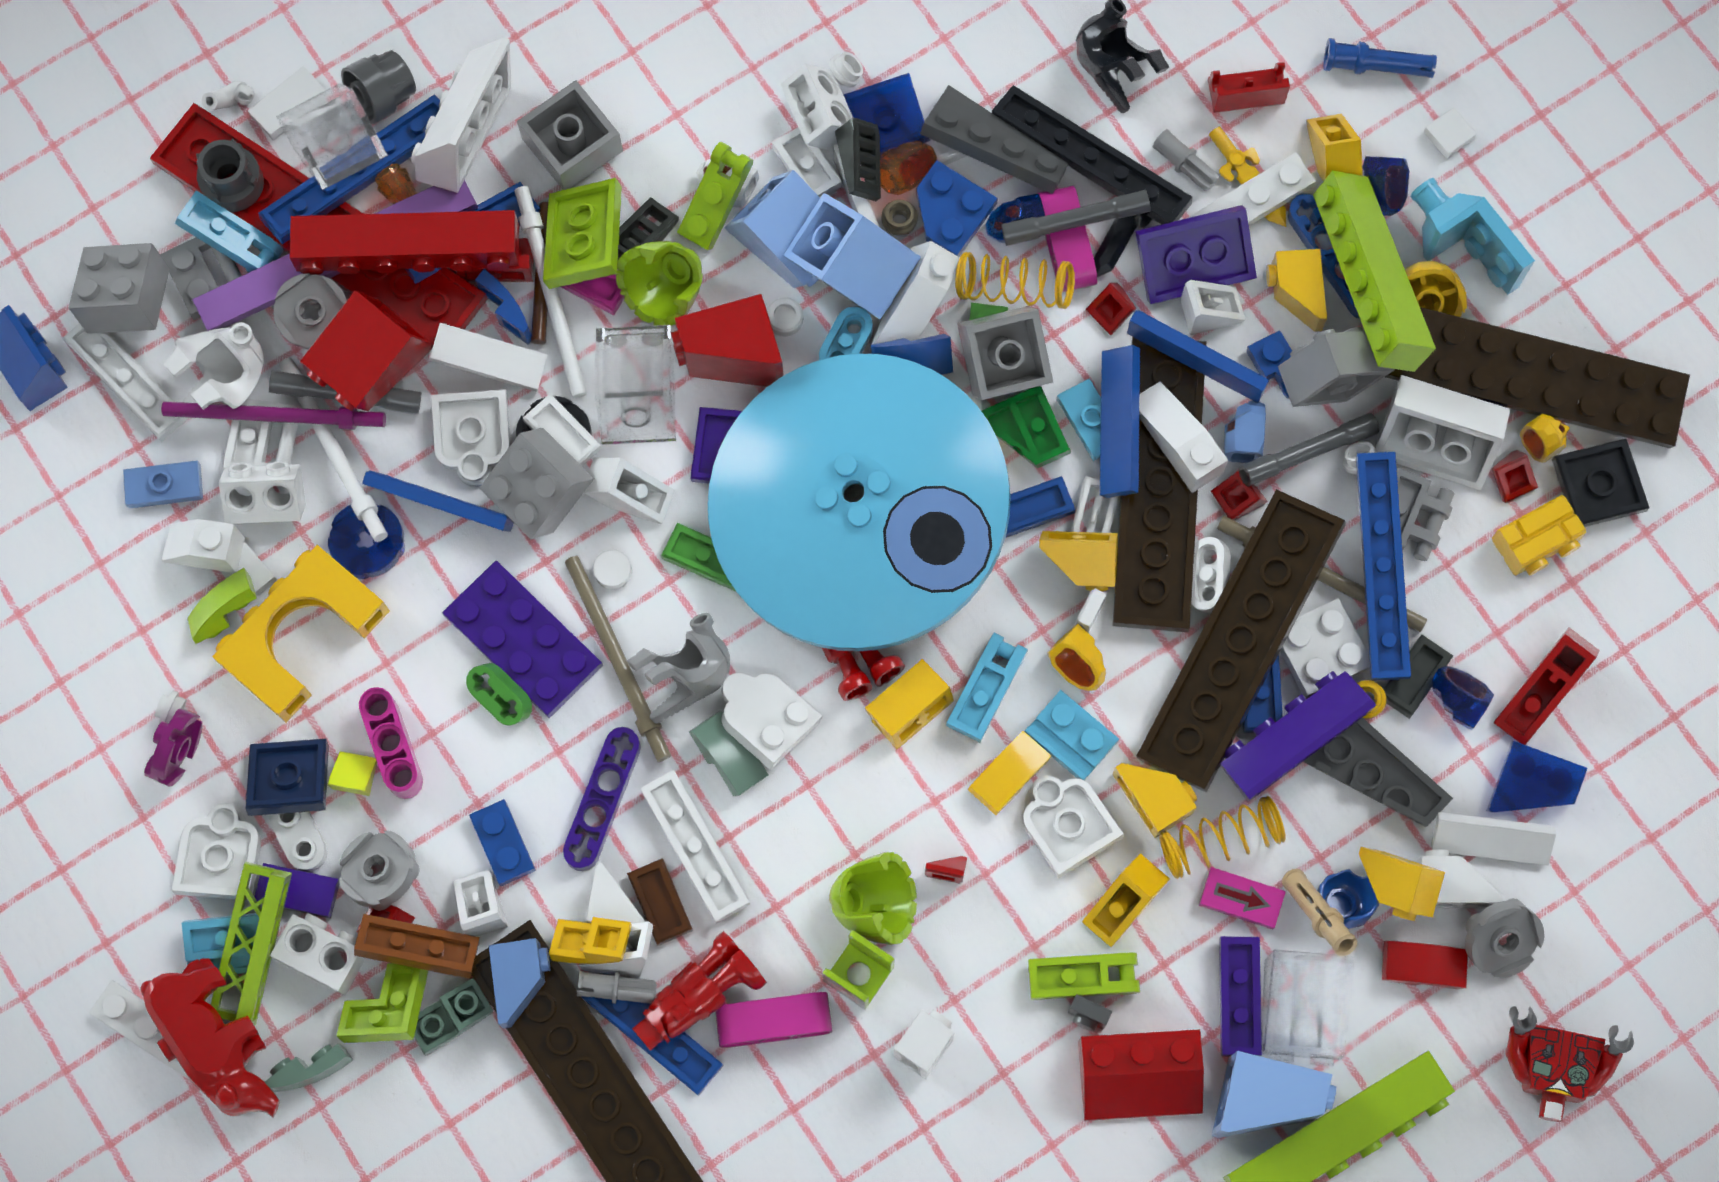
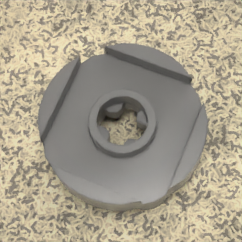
(290, 302)
(394, 880)
(1490, 925)

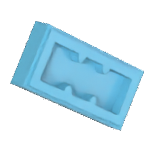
(1083, 411)

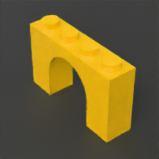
(314, 582)

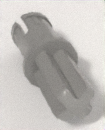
(1185, 160)
(616, 987)

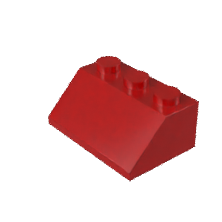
(1141, 1074)

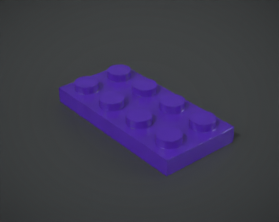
(522, 638)

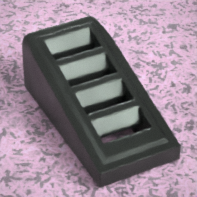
(860, 145)
(658, 233)

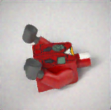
(1561, 1062)

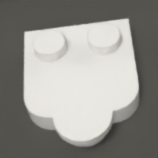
(471, 432)
(766, 715)
(1068, 822)
(214, 854)

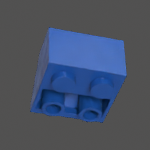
(27, 360)

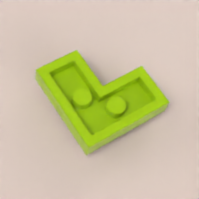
(392, 1015)

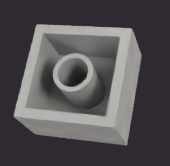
(570, 135)
(119, 288)
(1005, 352)
(1331, 368)
(536, 483)

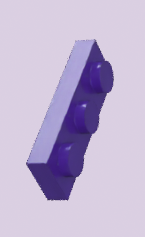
(1240, 995)

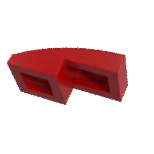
(1424, 964)

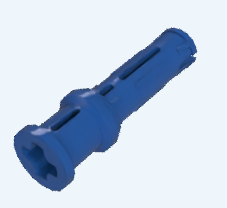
(1362, 58)

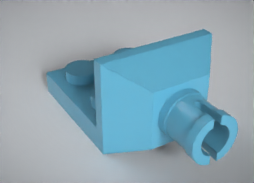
(1481, 229)

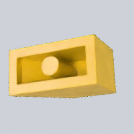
(1334, 145)
(1299, 285)
(1083, 556)
(1156, 796)
(1402, 883)
(1125, 900)

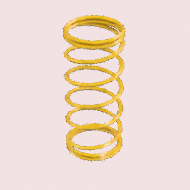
(1059, 281)
(1172, 850)

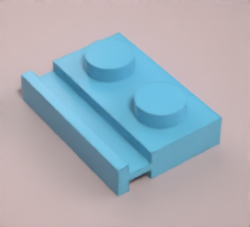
(1072, 736)
(207, 940)

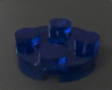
(365, 561)

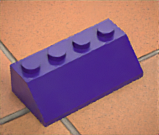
(1296, 735)

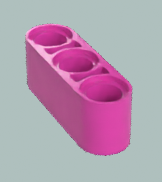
(1072, 243)
(378, 730)
(773, 1019)

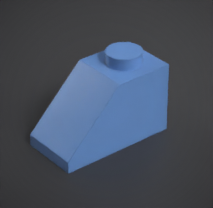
(517, 976)

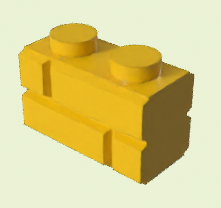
(1539, 535)

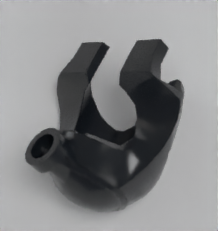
(1107, 49)

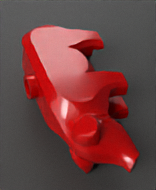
(203, 1045)

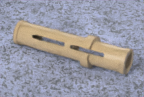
(1337, 935)

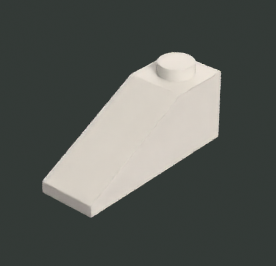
(918, 295)
(1181, 437)

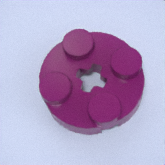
(174, 743)

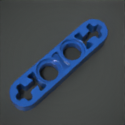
(1328, 257)

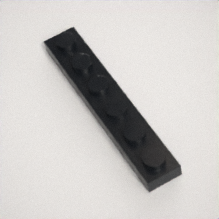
(1091, 155)

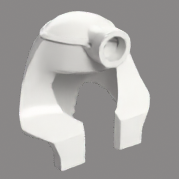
(230, 363)

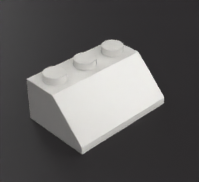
(1443, 432)

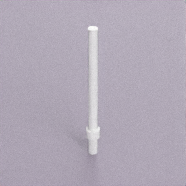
(532, 225)
(362, 504)

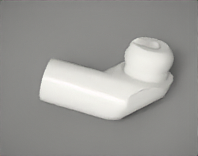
(228, 96)

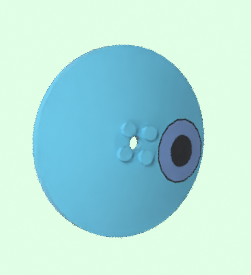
(872, 566)

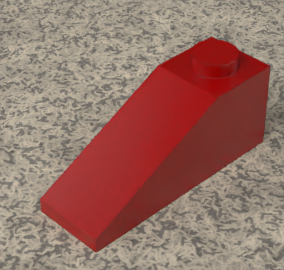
(1547, 686)

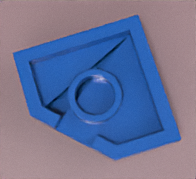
(952, 208)

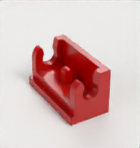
(1248, 89)

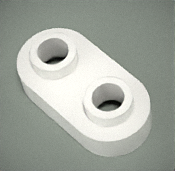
(1209, 576)
(297, 833)

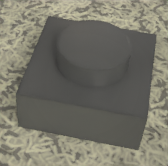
(1089, 1014)

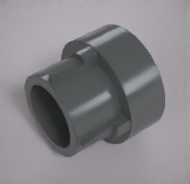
(380, 83)
(224, 158)

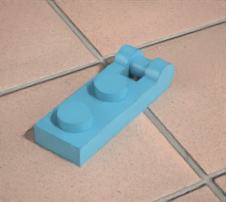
(227, 233)
(986, 688)

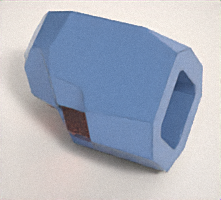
(1245, 433)

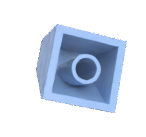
(773, 221)
(852, 255)
(1269, 1094)

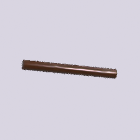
(540, 309)

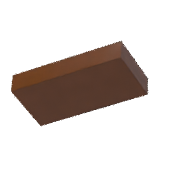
(660, 901)

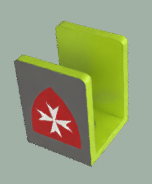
(860, 951)

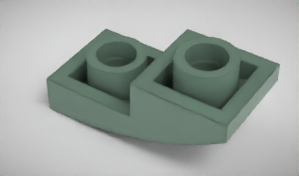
(733, 761)
(451, 1016)
(296, 1074)

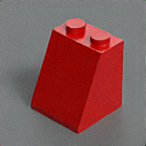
(729, 343)
(364, 352)

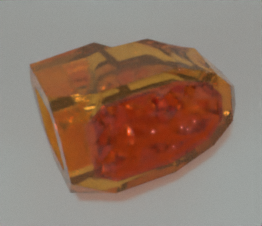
(905, 166)

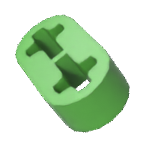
(498, 695)

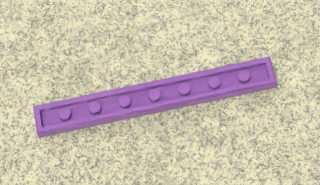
(259, 287)

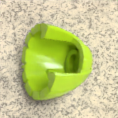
(659, 280)
(876, 898)

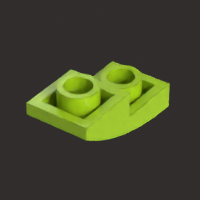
(211, 612)

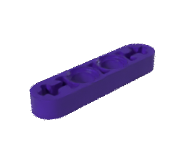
(598, 797)

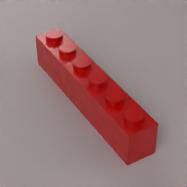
(404, 241)

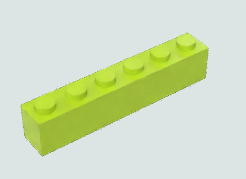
(1373, 272)
(1353, 1126)

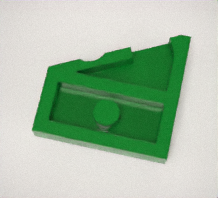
(1029, 427)

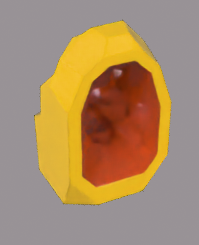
(1544, 437)
(1078, 659)

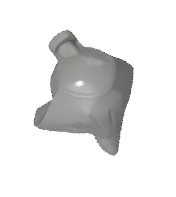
(696, 669)

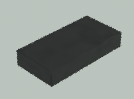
(1425, 659)

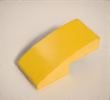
(1009, 772)
(590, 942)

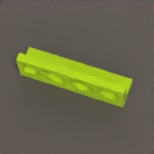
(263, 944)

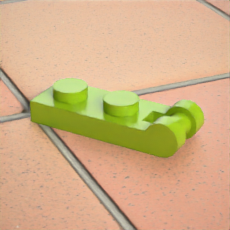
(715, 196)
(1082, 976)

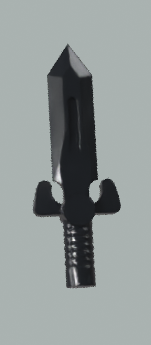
(1116, 241)

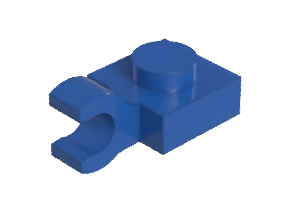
(1268, 355)

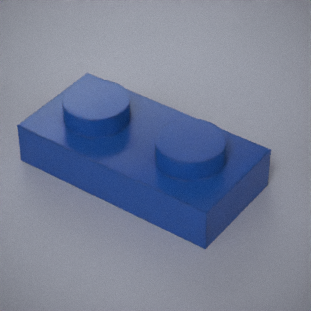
(502, 842)

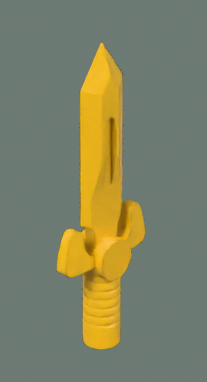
(1245, 172)

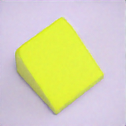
(353, 773)

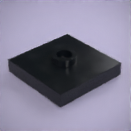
(1601, 482)

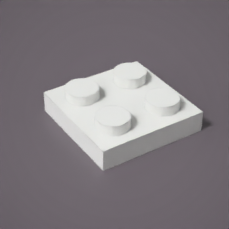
(1322, 644)

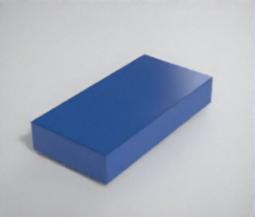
(1039, 506)

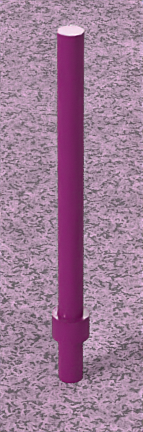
(343, 417)

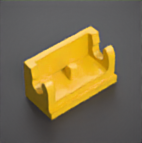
(910, 703)

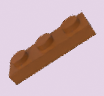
(416, 946)

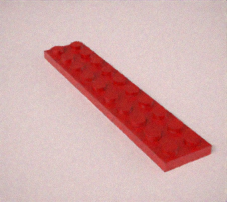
(422, 305)

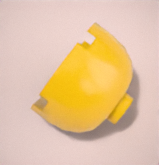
(1437, 287)

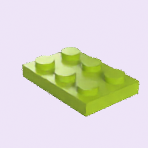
(582, 233)

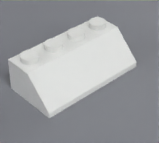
(464, 117)

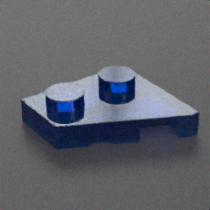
(1535, 780)

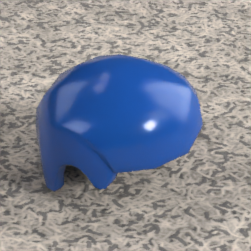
(1350, 896)

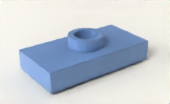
(163, 484)

